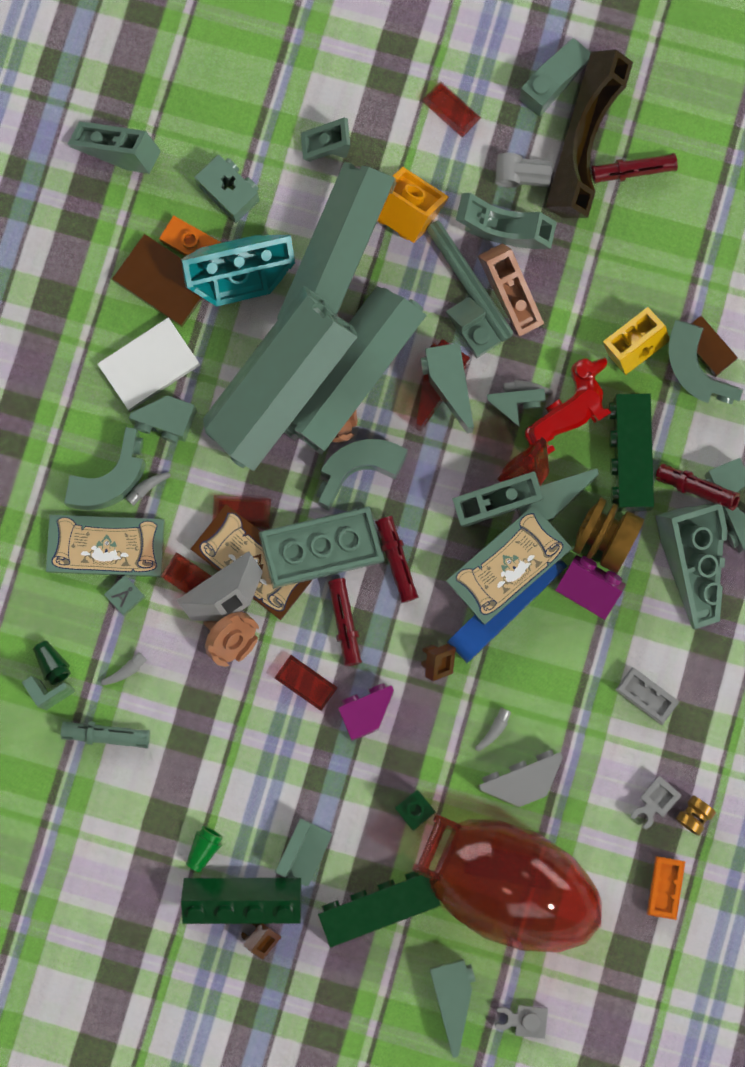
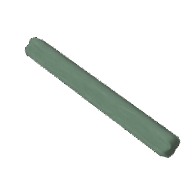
(469, 280)

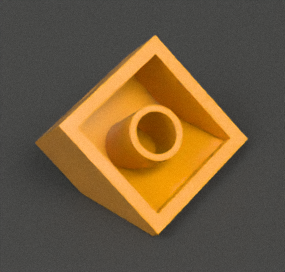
(411, 205)

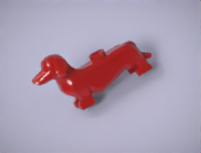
(577, 410)

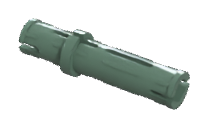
(112, 735)

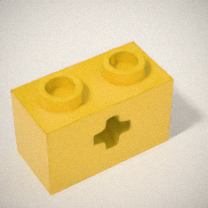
(636, 340)

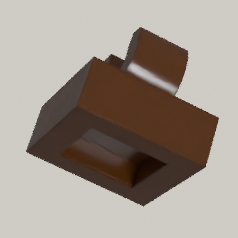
(439, 661)
(261, 940)

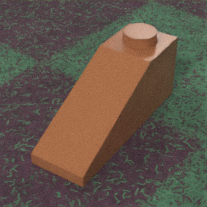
(511, 288)

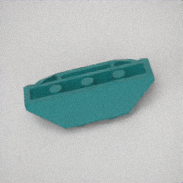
(238, 268)

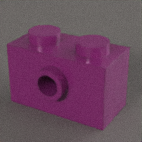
(591, 586)

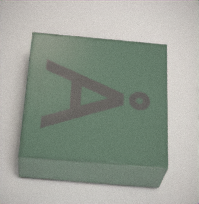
(124, 595)

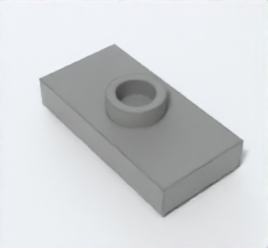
(647, 696)

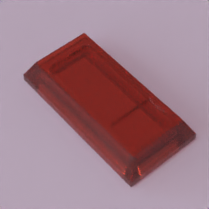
(451, 109)
(252, 509)
(306, 682)

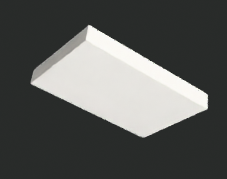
(148, 364)

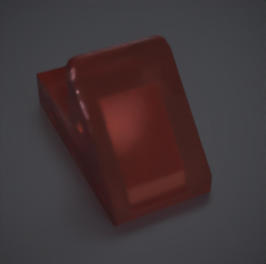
(530, 460)
(183, 574)

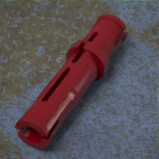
(626, 169)
(704, 489)
(399, 567)
(350, 655)

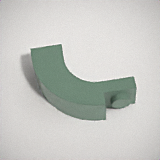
(503, 226)
(685, 365)
(358, 456)
(113, 487)

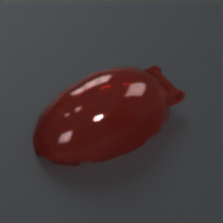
(512, 885)

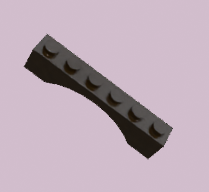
(602, 83)

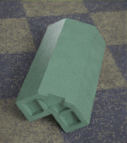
(342, 234)
(382, 330)
(278, 379)

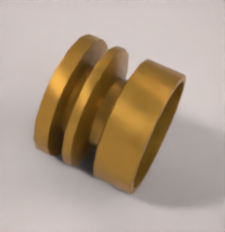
(608, 535)

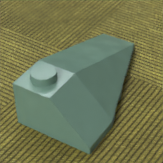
(694, 551)

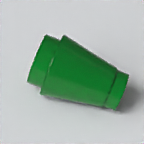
(204, 847)

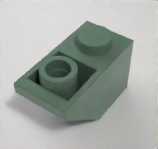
(166, 416)

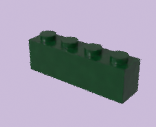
(632, 452)
(241, 901)
(377, 910)

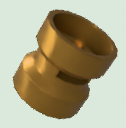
(699, 810)

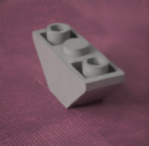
(223, 592)
(525, 781)

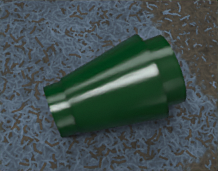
(52, 664)

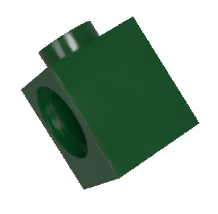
(415, 810)

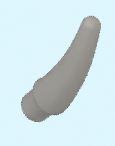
(519, 385)
(145, 486)
(127, 670)
(496, 729)

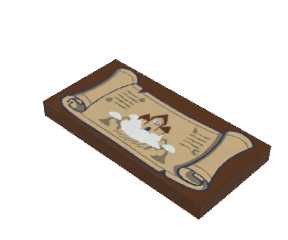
(230, 538)

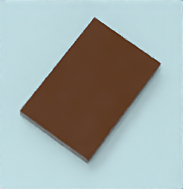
(158, 280)

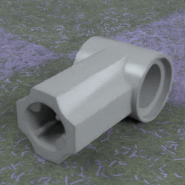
(513, 171)

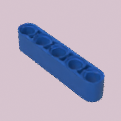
(475, 635)

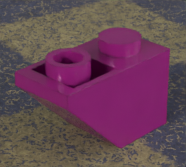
(367, 713)

